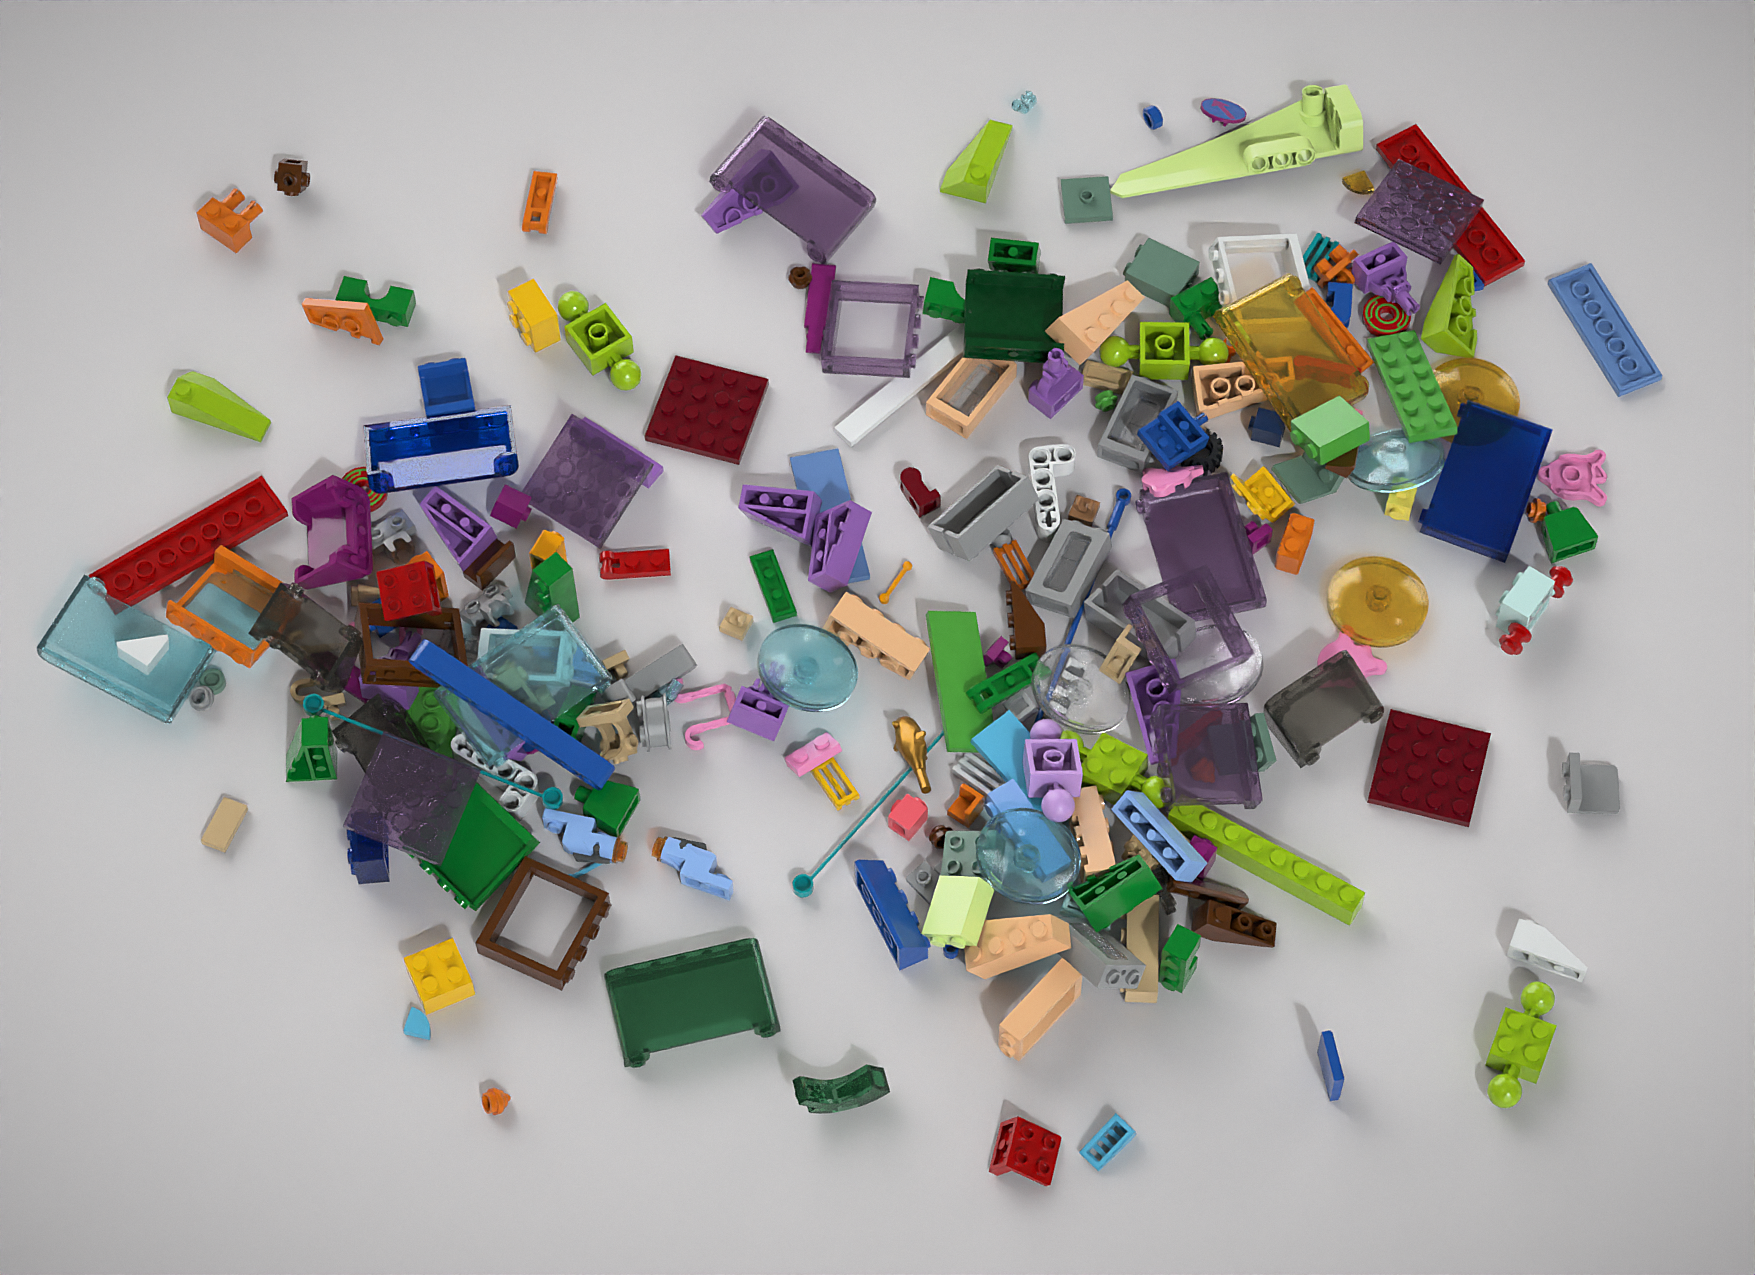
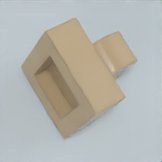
(736, 623)
(616, 664)
(333, 703)

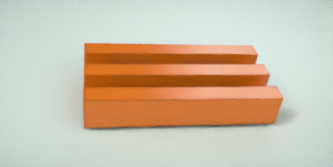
(1006, 549)

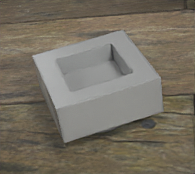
(1020, 706)

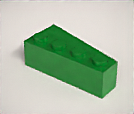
(552, 585)

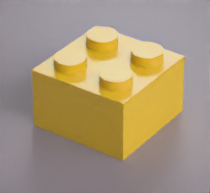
(533, 316)
(439, 976)

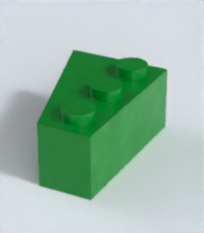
(312, 752)
(1115, 892)

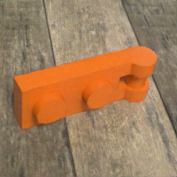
(539, 201)

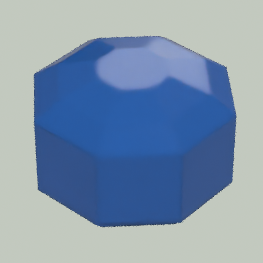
(1153, 117)

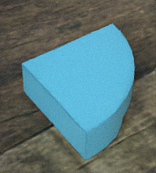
(417, 1025)

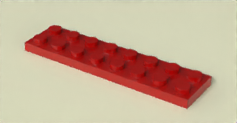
(1483, 241)
(192, 543)

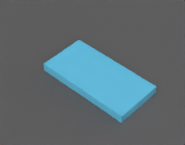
(1004, 749)

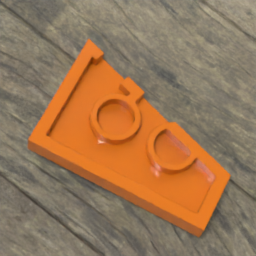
(346, 315)

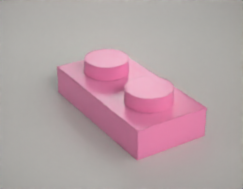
(813, 754)

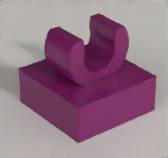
(1258, 536)
(997, 654)

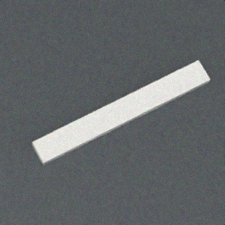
(902, 389)

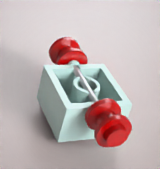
(1527, 603)

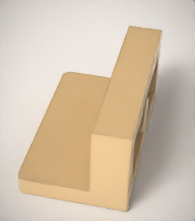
(1120, 657)

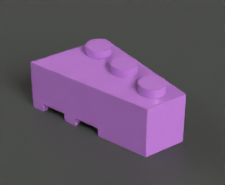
(782, 509)
(457, 526)
(837, 544)

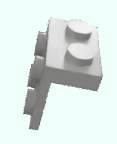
(1590, 787)

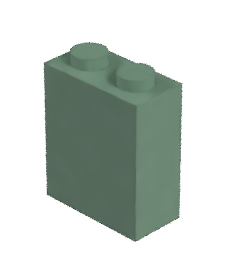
(1161, 271)

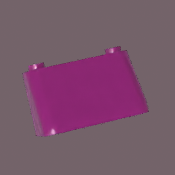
(337, 532)

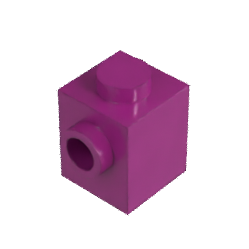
(511, 507)
(1207, 851)

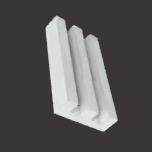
(963, 762)

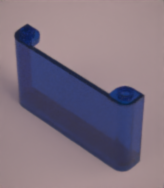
(440, 449)
(1485, 481)

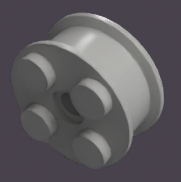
(656, 722)

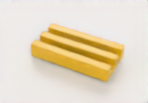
(845, 799)

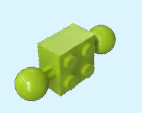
(599, 340)
(1163, 351)
(1116, 768)
(1521, 1045)

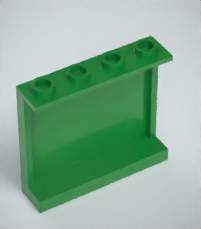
(482, 852)

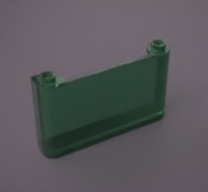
(690, 999)

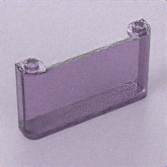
(795, 187)
(1200, 529)

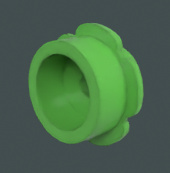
(1106, 400)

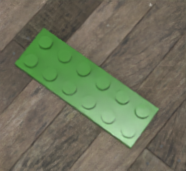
(1412, 386)

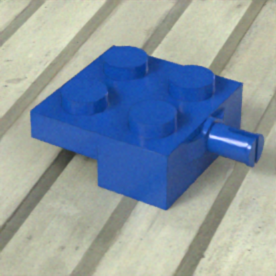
(1174, 435)

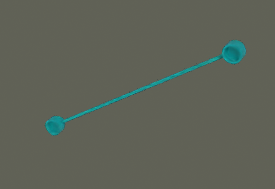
(551, 798)
(803, 883)

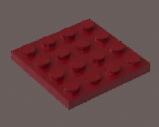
(707, 410)
(1429, 768)

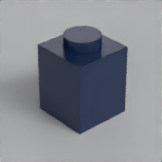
(1267, 427)

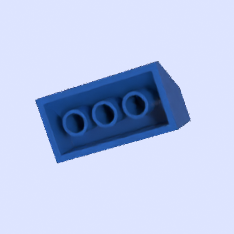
(891, 913)

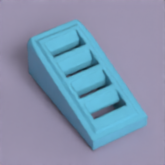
(1114, 1149)

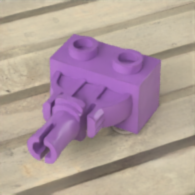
(1385, 275)
(1057, 386)
(403, 694)
(758, 711)

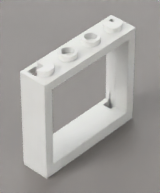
(1285, 243)

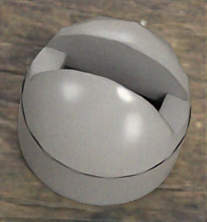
(1003, 538)

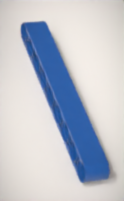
(511, 714)

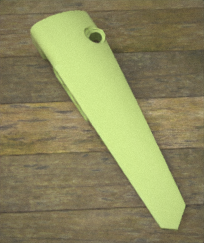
(1283, 140)

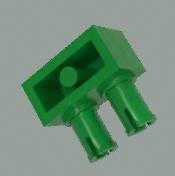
(1014, 255)
(1196, 305)

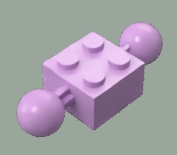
(1052, 770)

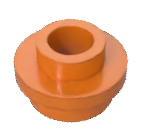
(1536, 510)

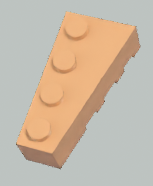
(1094, 321)
(1224, 388)
(876, 636)
(1091, 833)
(1016, 942)

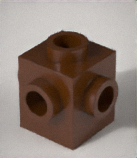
(292, 176)

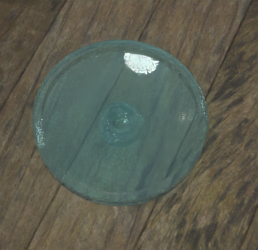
(1395, 465)
(807, 668)
(1028, 856)

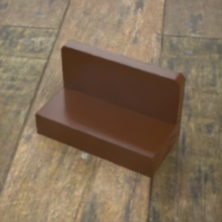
(490, 563)

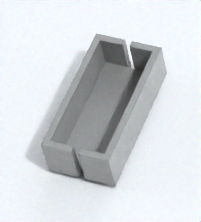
(983, 513)
(1171, 625)

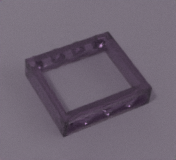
(873, 293)
(1216, 607)

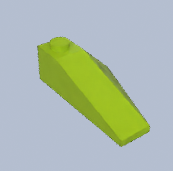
(976, 167)
(1449, 320)
(215, 405)

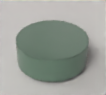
(214, 680)

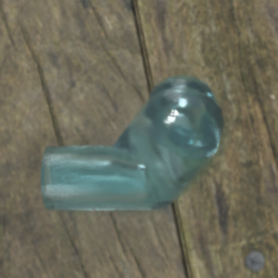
(1027, 103)
(671, 692)

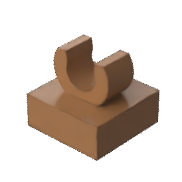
(1084, 510)

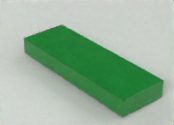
(773, 586)

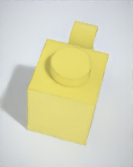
(1400, 504)

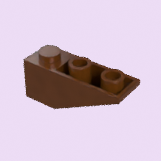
(1027, 625)
(1232, 925)

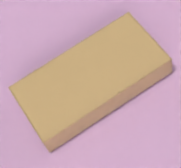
(1105, 377)
(224, 824)

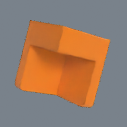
(966, 806)

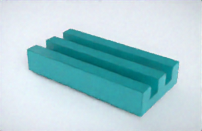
(1325, 242)

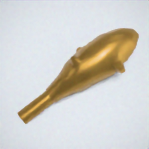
(912, 746)

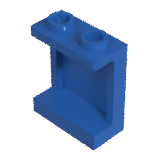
(446, 387)

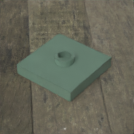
(1086, 200)

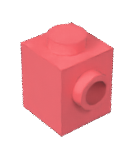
(907, 816)

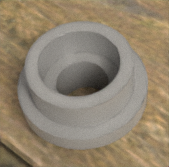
(195, 695)

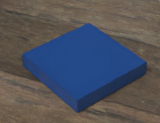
(1330, 1065)

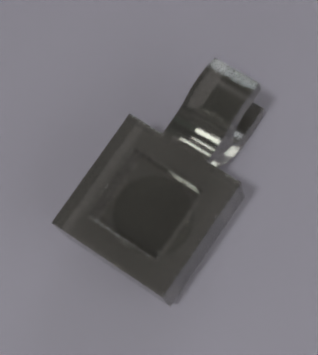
(1166, 899)

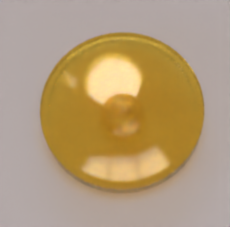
(1479, 382)
(1377, 601)

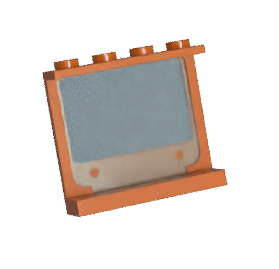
(226, 606)

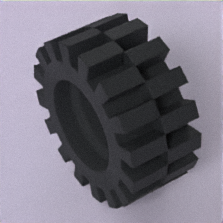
(1212, 460)

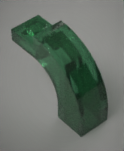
(843, 1092)

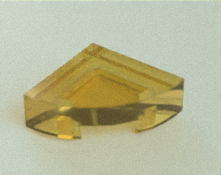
(1358, 183)

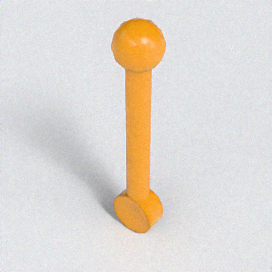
(884, 597)

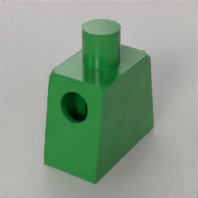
(1566, 532)
(610, 806)

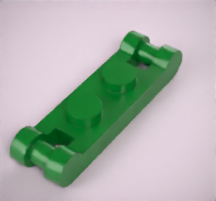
(1003, 684)

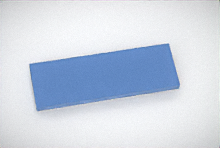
(1604, 330)
(826, 477)

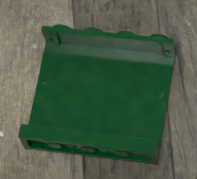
(1010, 314)

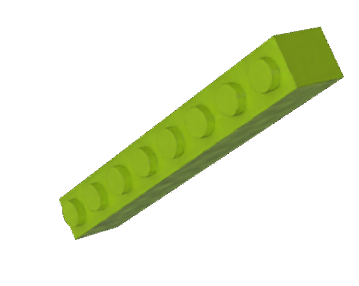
(1270, 862)

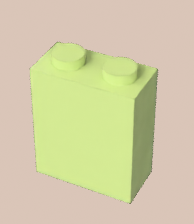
(957, 911)

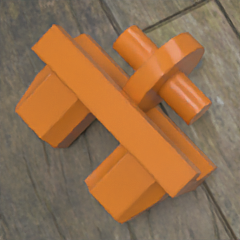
(1328, 272)

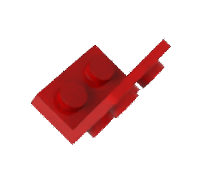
(409, 591)
(1025, 1150)

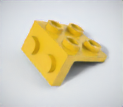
(1263, 495)

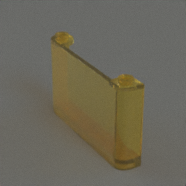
(1290, 349)

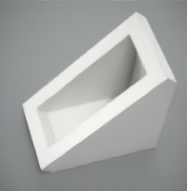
(143, 652)

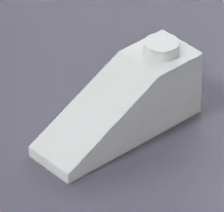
(1539, 948)

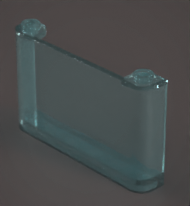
(85, 646)
(540, 666)

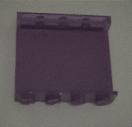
(1206, 755)

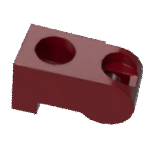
(917, 493)

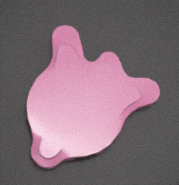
(1576, 477)
(1163, 482)
(1361, 654)

